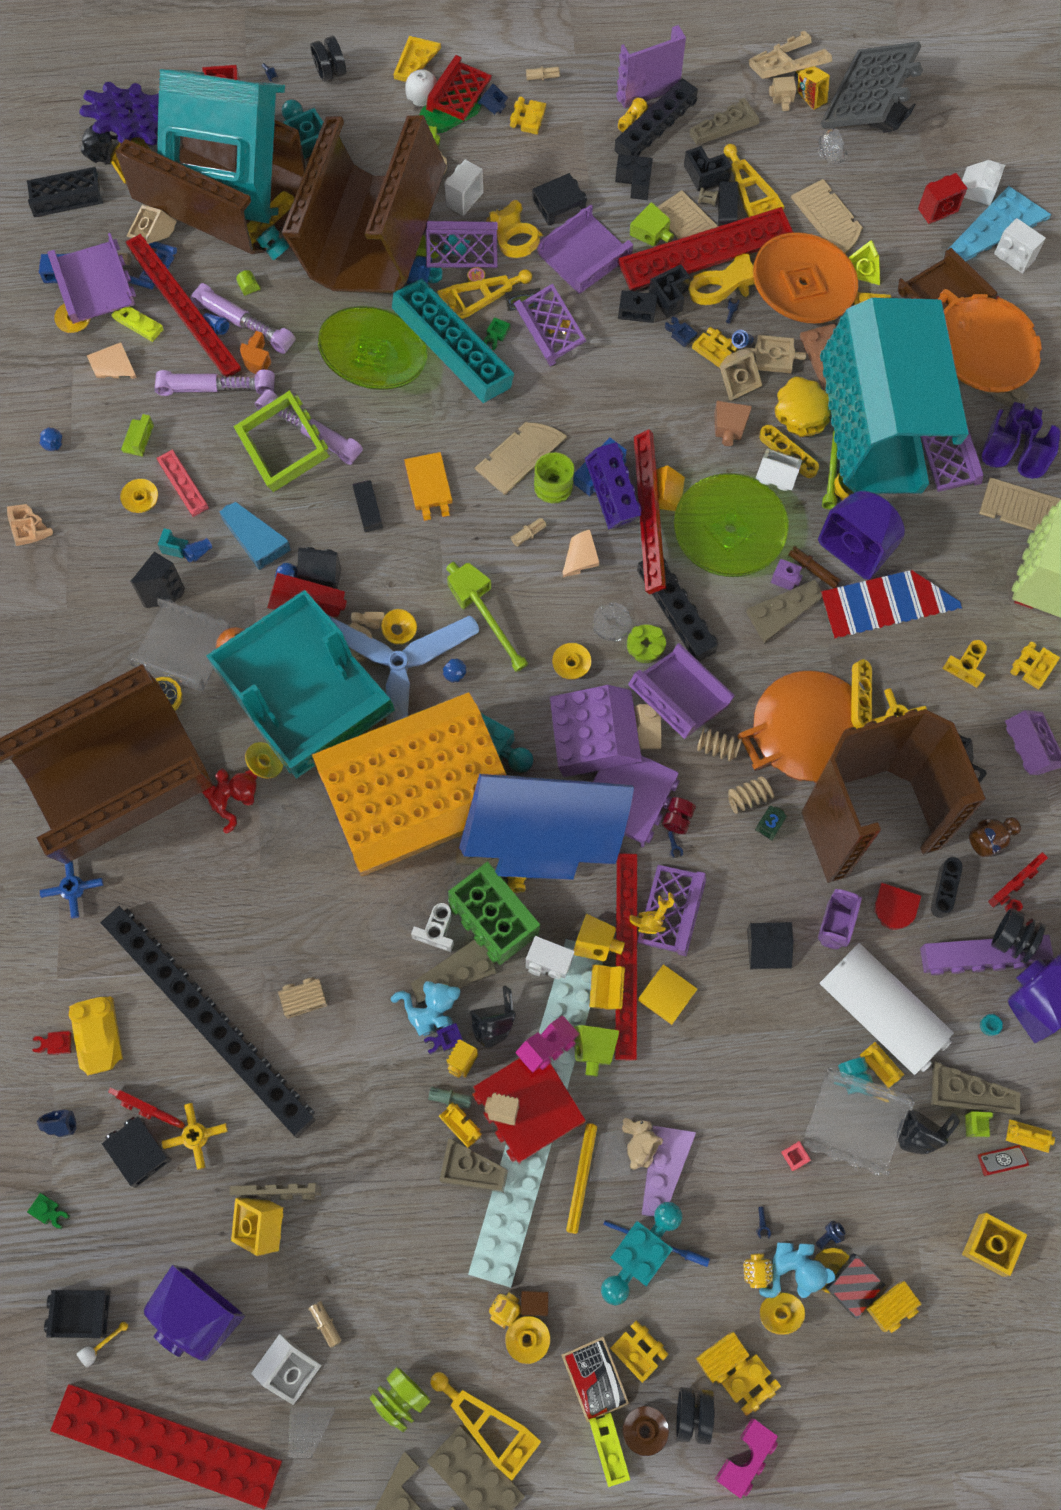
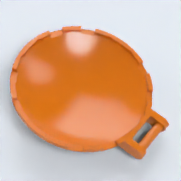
(991, 342)
(799, 723)

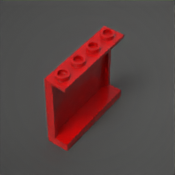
(543, 1112)

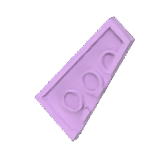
(666, 1167)

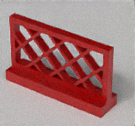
(446, 84)

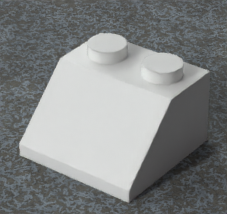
(982, 181)
(286, 1369)

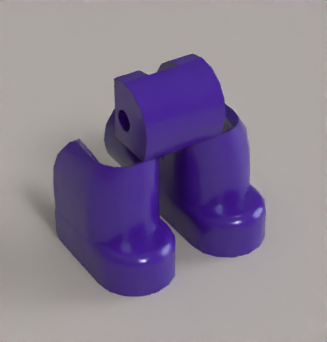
(1003, 442)

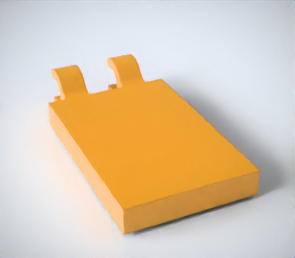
(428, 483)

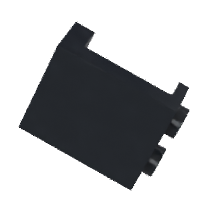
(558, 197)
(135, 1151)
(77, 1314)

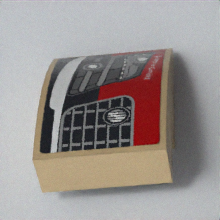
(595, 1379)

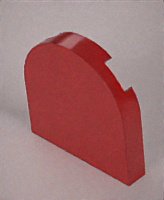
(895, 907)

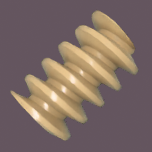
(718, 744)
(749, 793)

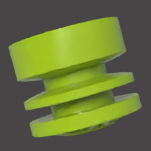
(553, 477)
(399, 1399)

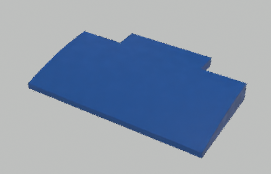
(545, 824)

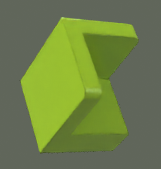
(978, 1124)

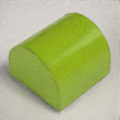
(247, 282)

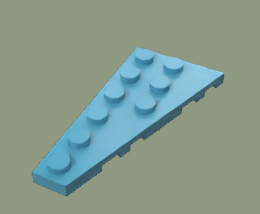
(990, 225)

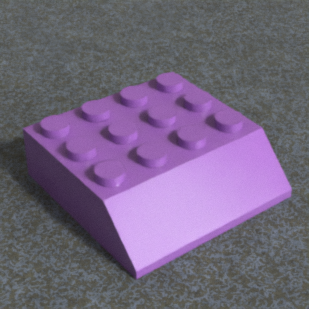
(595, 729)

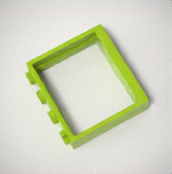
(296, 469)

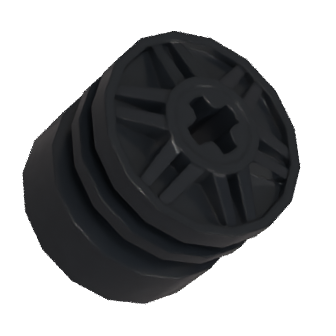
(1023, 938)

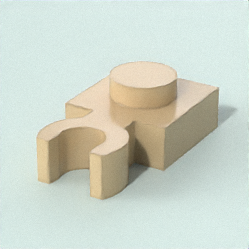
(371, 619)

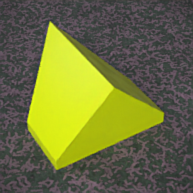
(867, 263)

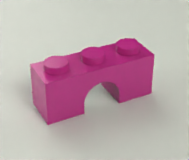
(549, 1045)
(739, 1477)

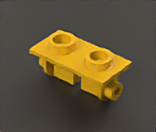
(882, 1065)
(463, 1129)
(1029, 1136)

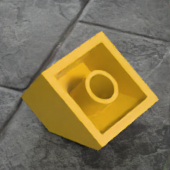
(257, 1225)

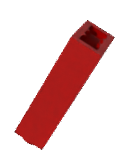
(287, 587)

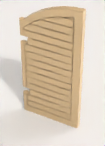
(828, 215)
(685, 216)
(519, 455)
(1016, 504)

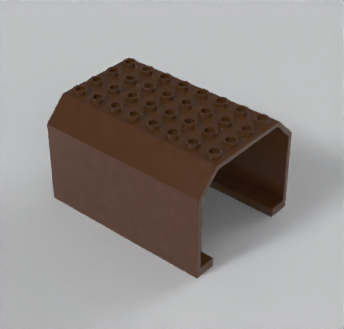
(202, 200)
(362, 227)
(911, 746)
(105, 763)

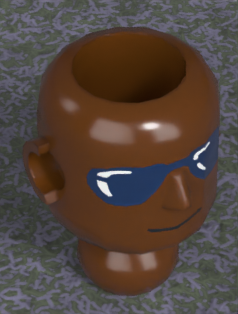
(993, 836)

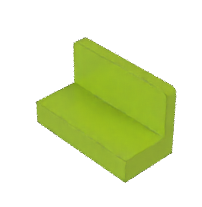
(138, 436)

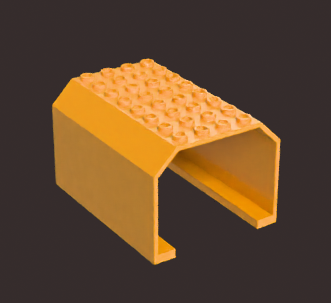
(408, 781)

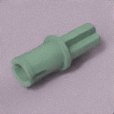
(448, 1097)

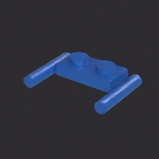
(165, 254)

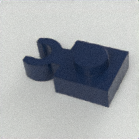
(681, 333)

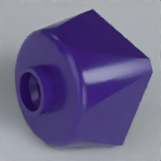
(862, 532)
(1039, 998)
(190, 1314)

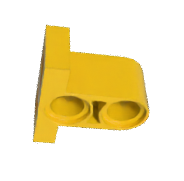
(970, 659)

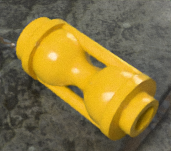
(637, 108)

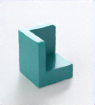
(452, 239)
(171, 545)

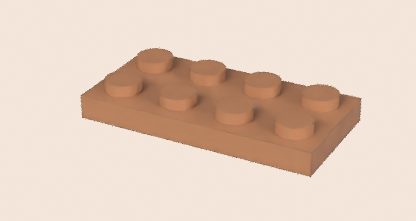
(814, 343)

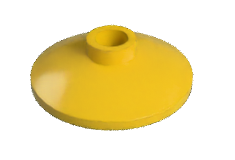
(64, 322)
(139, 489)
(571, 653)
(263, 760)
(782, 1305)
(535, 1348)

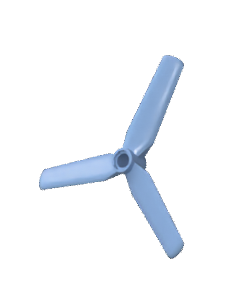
(413, 655)

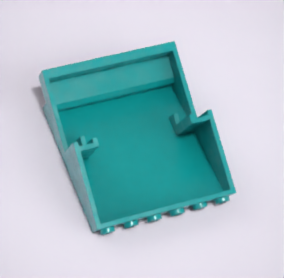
(300, 682)

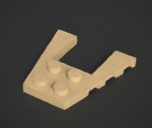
(778, 62)

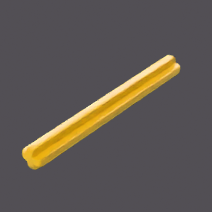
(581, 1178)

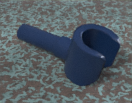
(270, 72)
(732, 307)
(674, 845)
(762, 1224)

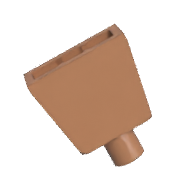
(730, 421)

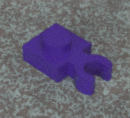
(446, 1038)

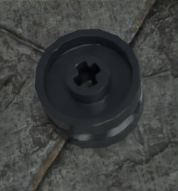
(328, 58)
(695, 1415)

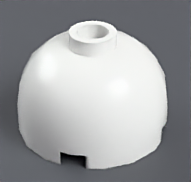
(419, 86)

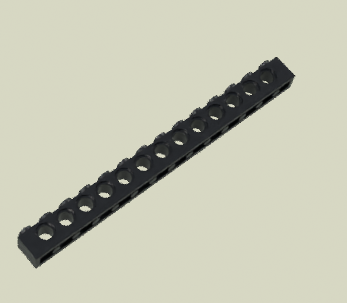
(114, 924)

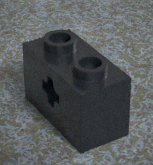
(637, 306)

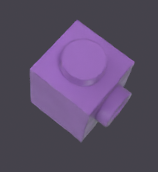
(787, 575)

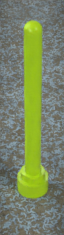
(830, 499)
(518, 661)

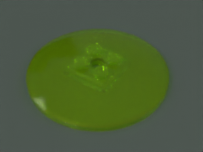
(356, 331)
(736, 502)

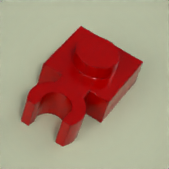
(56, 1044)

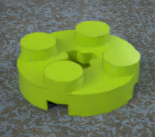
(638, 650)

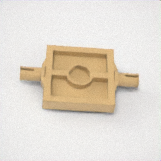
(775, 353)

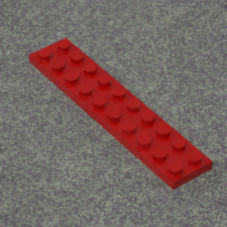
(704, 248)
(166, 1446)

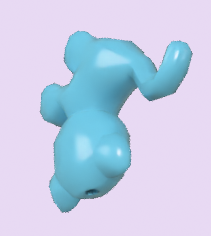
(438, 1000)
(809, 1273)

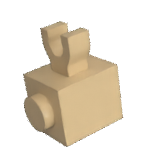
(783, 91)

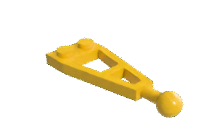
(759, 206)
(452, 299)
(518, 1450)

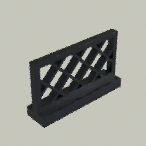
(65, 199)

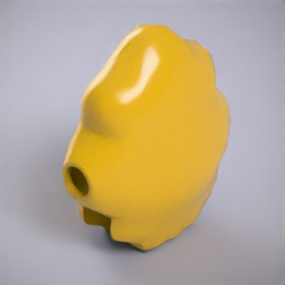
(803, 407)

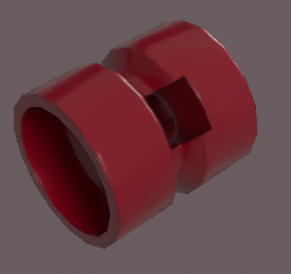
(679, 813)

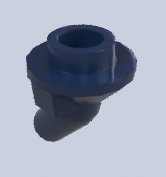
(834, 1232)

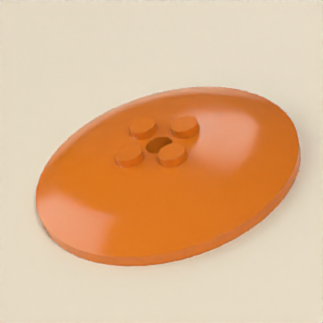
(814, 261)

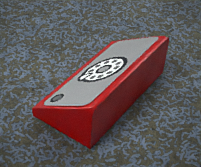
(1002, 1160)

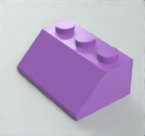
(1034, 742)

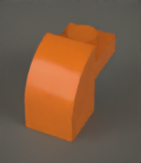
(253, 355)

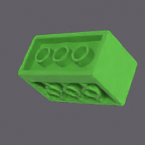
(496, 901)

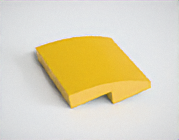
(667, 994)

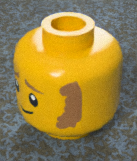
(505, 1309)

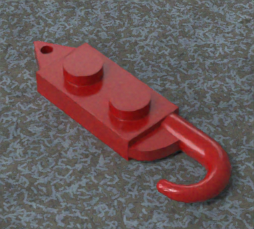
(146, 1109)

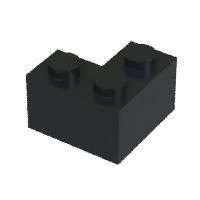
(635, 171)
(706, 171)
(669, 289)

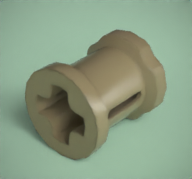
(712, 200)

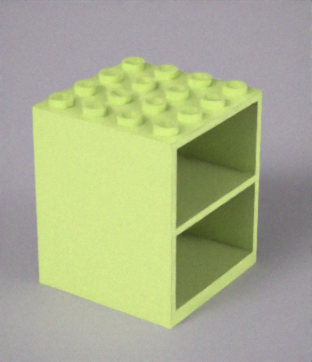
(1041, 571)

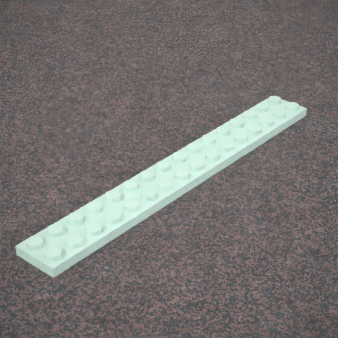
(511, 1211)

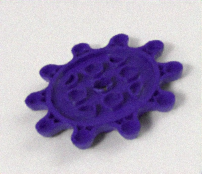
(112, 112)

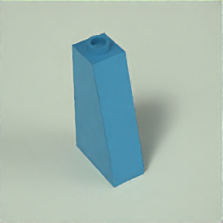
(254, 536)

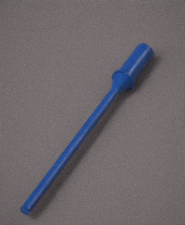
(689, 1255)

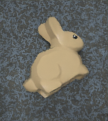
(643, 1144)

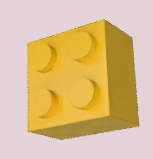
(994, 1244)

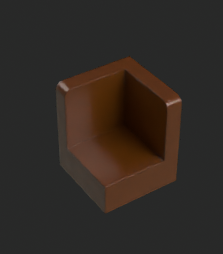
(534, 1303)

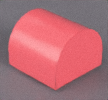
(796, 1156)

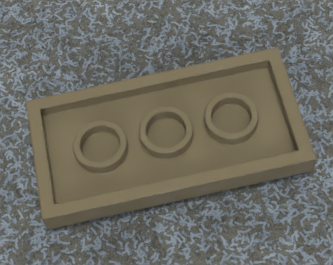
(473, 1474)

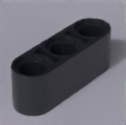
(727, 202)
(367, 506)
(940, 894)

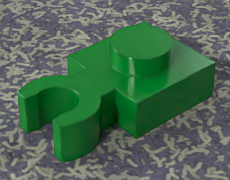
(496, 331)
(45, 1210)

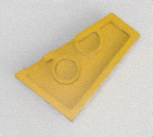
(415, 56)

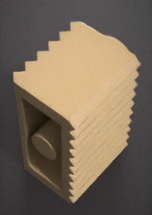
(302, 998)
(502, 1108)

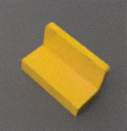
(607, 987)

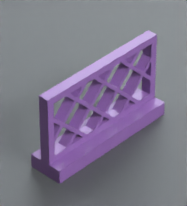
(461, 228)
(539, 335)
(969, 459)
(690, 909)

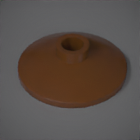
(658, 1431)

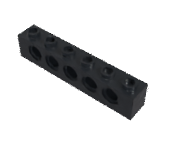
(657, 119)
(697, 648)

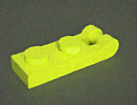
(138, 323)
(609, 1451)

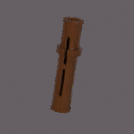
(814, 567)

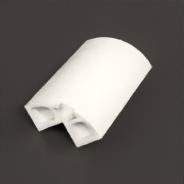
(887, 1009)

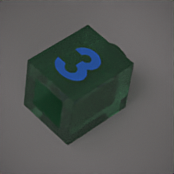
(771, 822)

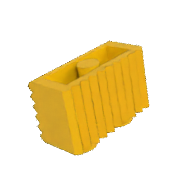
(461, 1059)
(894, 1306)
(723, 1357)

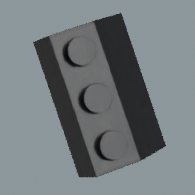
(157, 580)

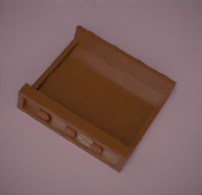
(950, 274)

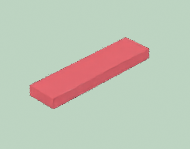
(182, 483)

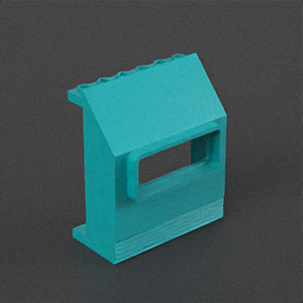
(228, 114)

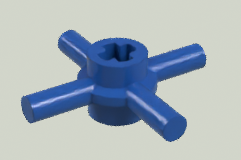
(76, 892)

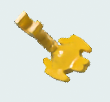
(652, 920)

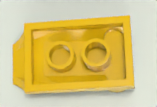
(96, 1034)

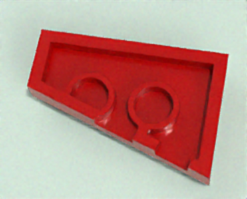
(1016, 883)

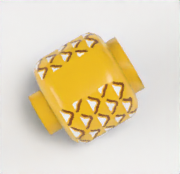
(758, 1271)

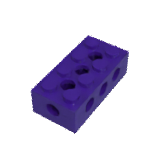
(608, 488)

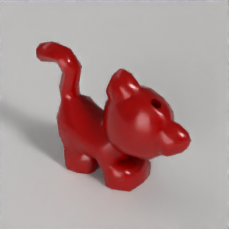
(240, 787)

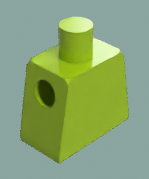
(651, 226)
(464, 580)
(594, 1047)

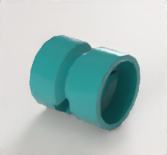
(275, 249)
(857, 1068)

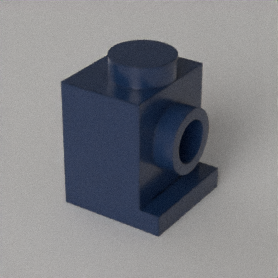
(494, 99)

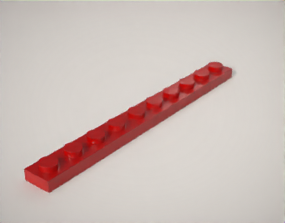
(183, 306)
(650, 514)
(627, 932)

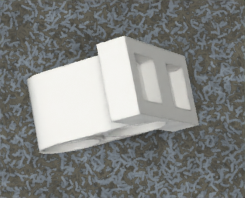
(436, 923)

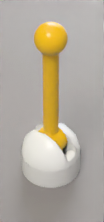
(88, 1354)

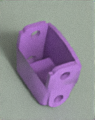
(839, 919)

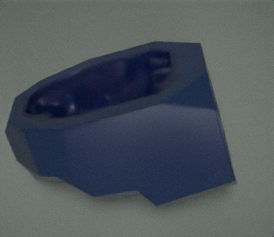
(58, 1123)

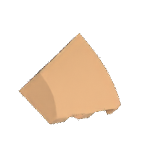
(111, 362)
(26, 525)
(580, 554)

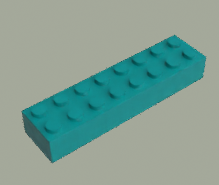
(452, 340)

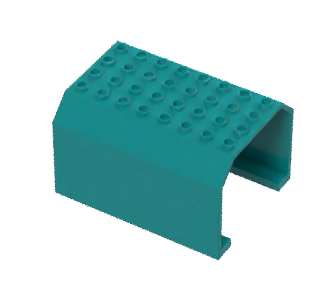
(886, 387)

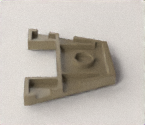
(395, 1495)

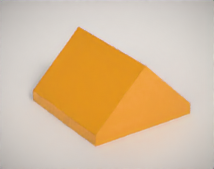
(670, 487)

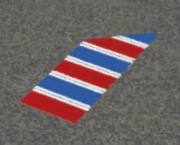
(884, 602)

